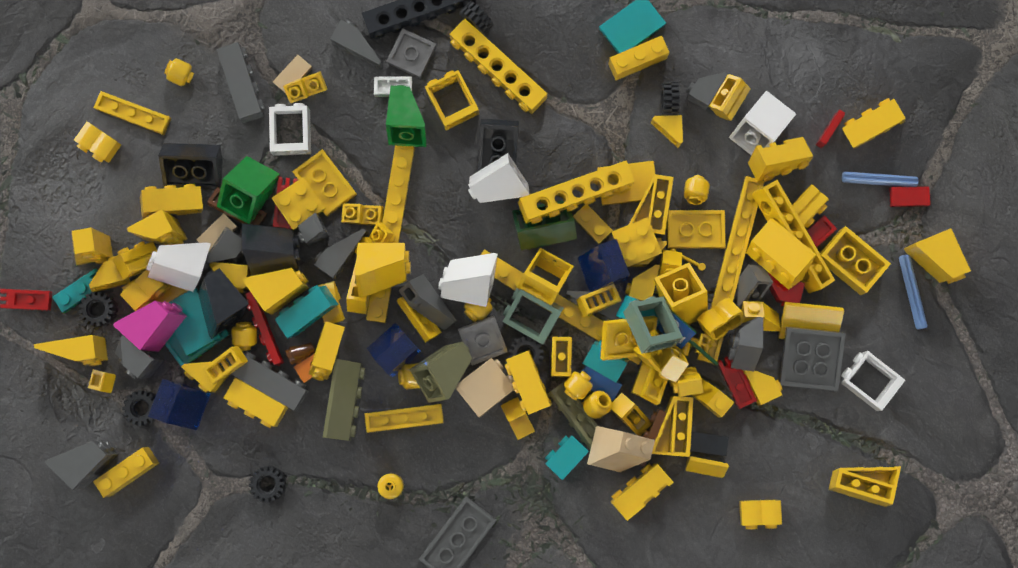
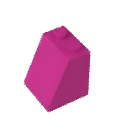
(151, 325)

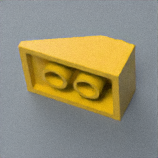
(84, 349)

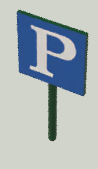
(687, 333)

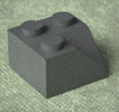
(746, 344)
(137, 362)

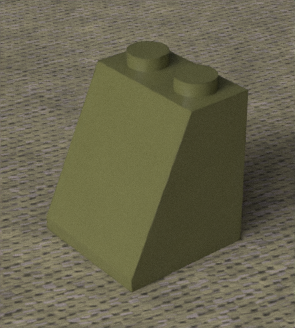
(442, 371)

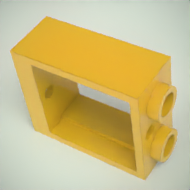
(460, 116)
(540, 287)
(326, 351)

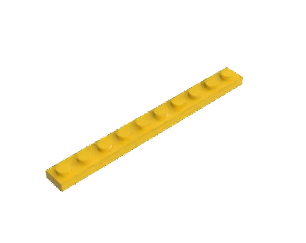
(393, 220)
(734, 254)
(571, 313)

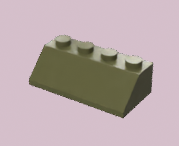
(343, 399)

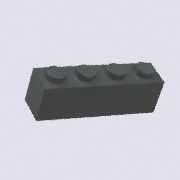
(240, 82)
(272, 383)

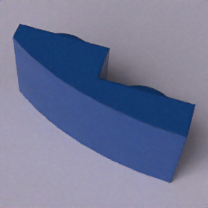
(602, 383)

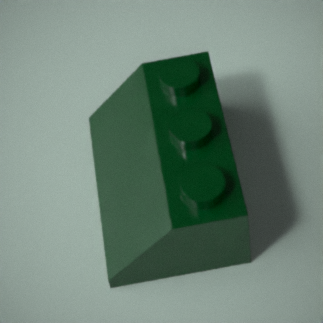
(547, 232)

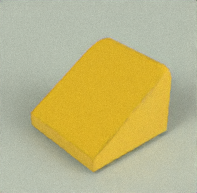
(102, 381)

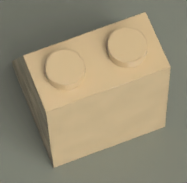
(485, 387)
(618, 449)

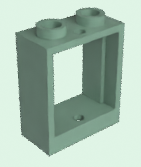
(640, 331)
(539, 337)

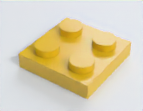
(298, 203)
(637, 242)

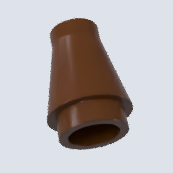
(300, 352)

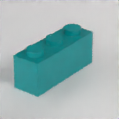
(306, 311)

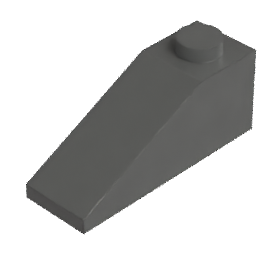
(352, 41)
(337, 256)

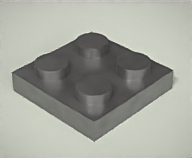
(411, 53)
(483, 340)

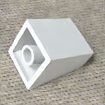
(762, 123)
(498, 181)
(178, 264)
(469, 279)

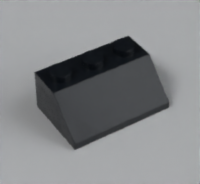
(191, 165)

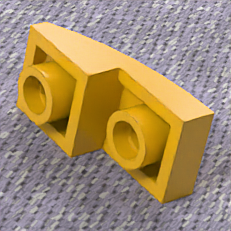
(305, 87)
(362, 214)
(380, 234)
(336, 314)

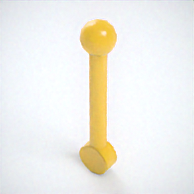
(701, 266)

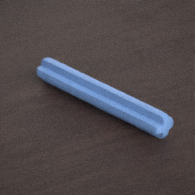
(879, 179)
(913, 292)

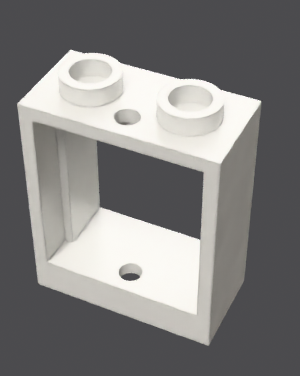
(290, 148)
(887, 393)

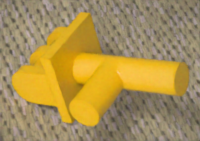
(707, 344)

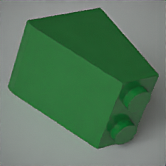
(404, 119)
(247, 189)

